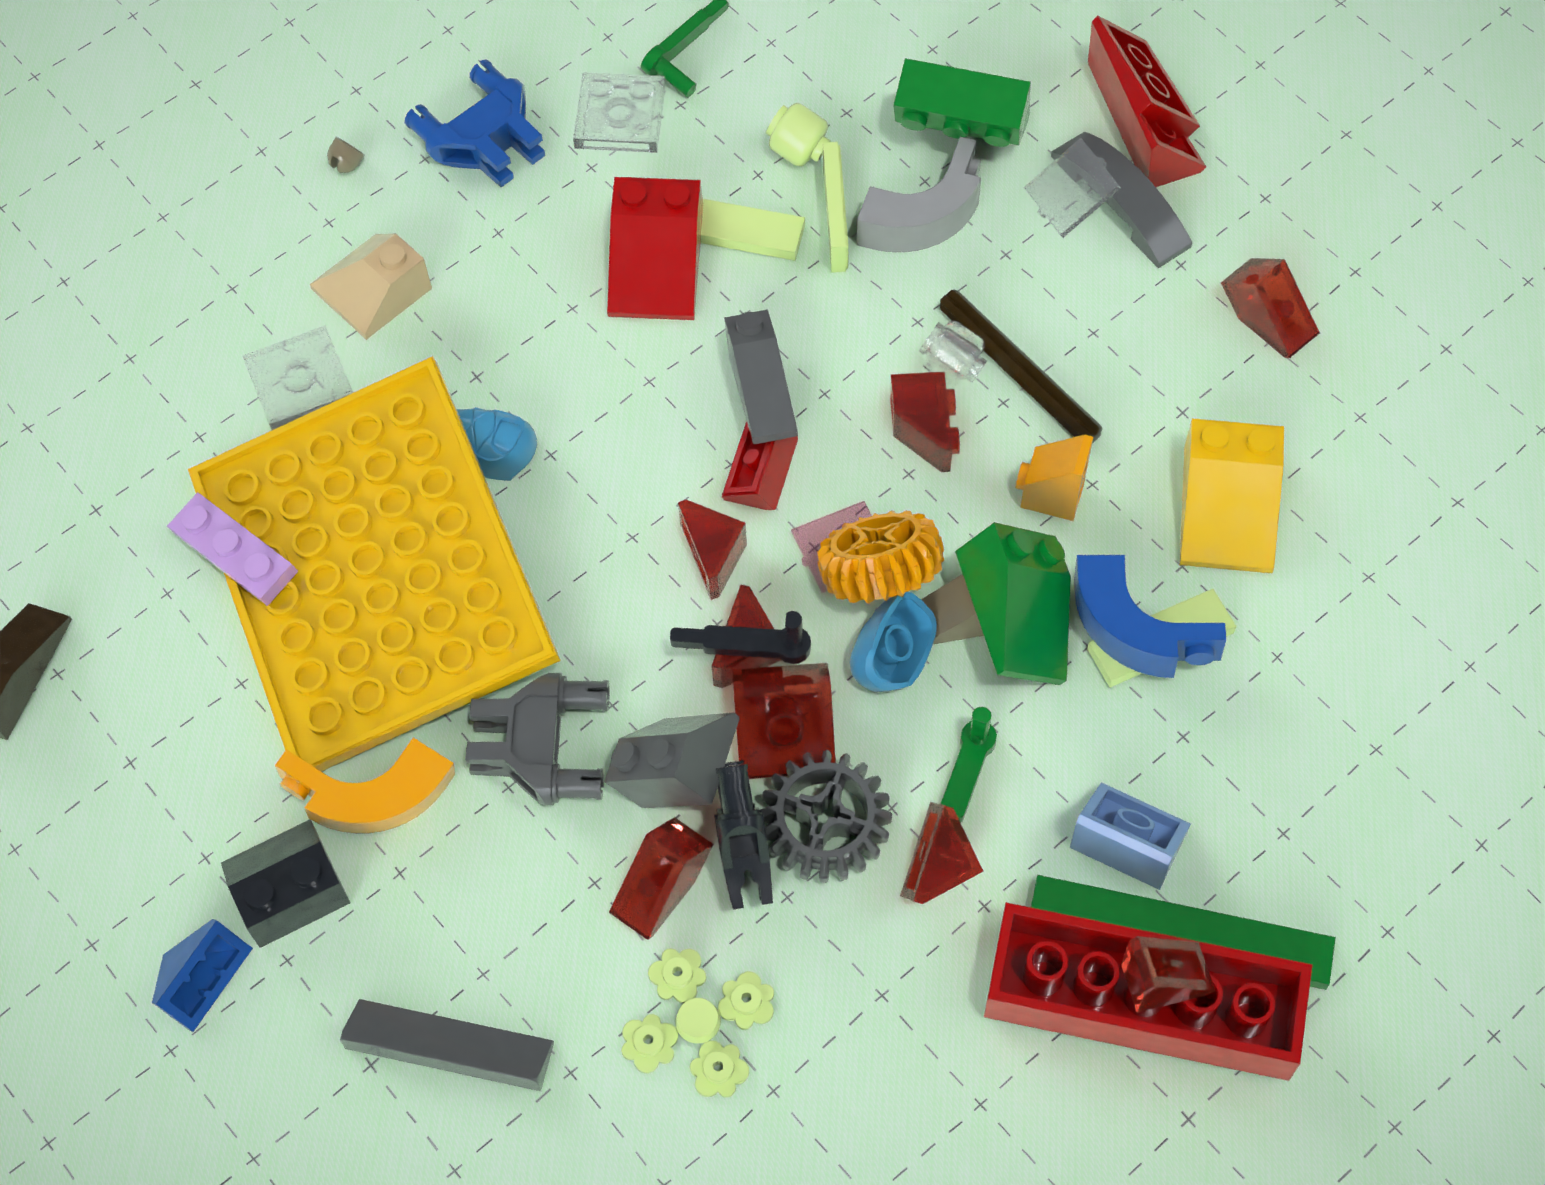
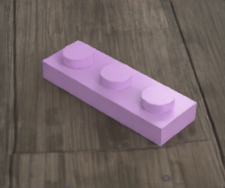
(232, 548)

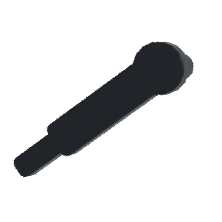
(789, 644)

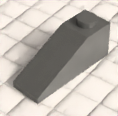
(760, 376)

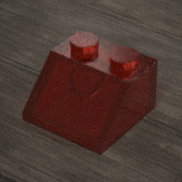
(783, 716)

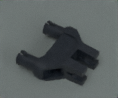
(741, 835)

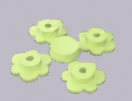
(698, 1022)

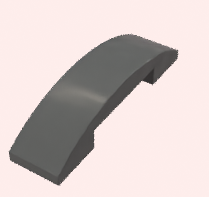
(1139, 204)

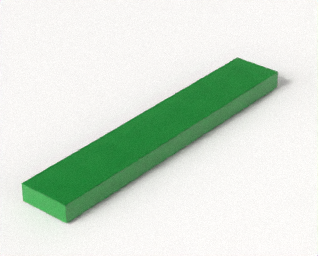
(1187, 923)

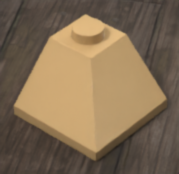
(374, 283)

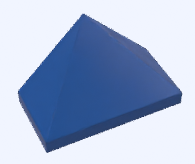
(198, 972)

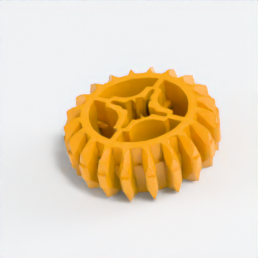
(880, 556)

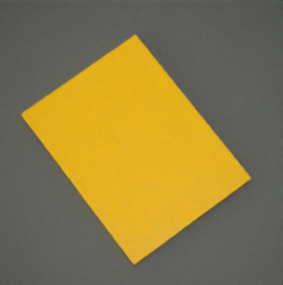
(401, 565)

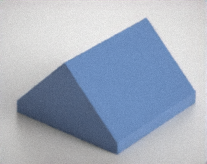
(1129, 835)

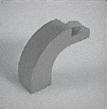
(925, 218)

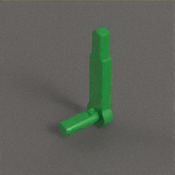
(659, 57)
(976, 742)

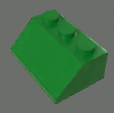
(962, 103)

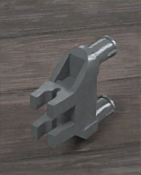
(533, 737)

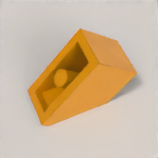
(1055, 477)

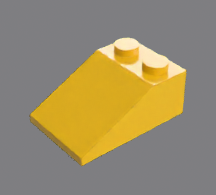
(1231, 495)

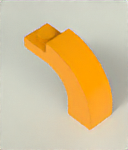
(372, 805)

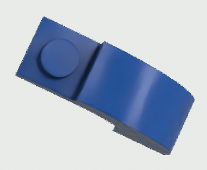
(1130, 633)

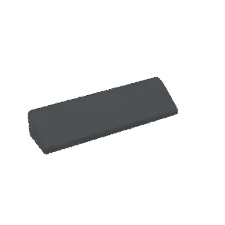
(447, 1044)

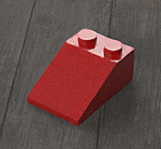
(654, 248)

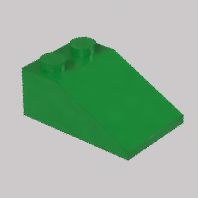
(1020, 600)

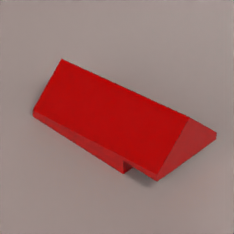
(1143, 104)

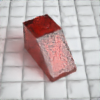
(1271, 304)
(660, 876)

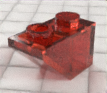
(921, 416)

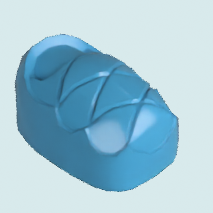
(500, 441)
(894, 644)

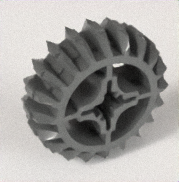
(841, 824)

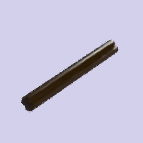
(1021, 367)

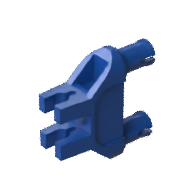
(484, 130)

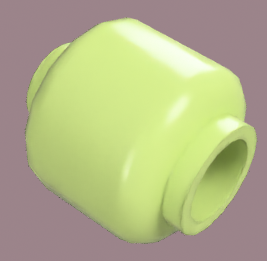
(797, 134)

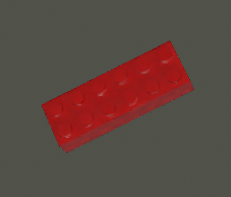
(1070, 980)

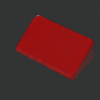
(759, 471)

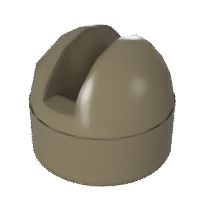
(343, 156)

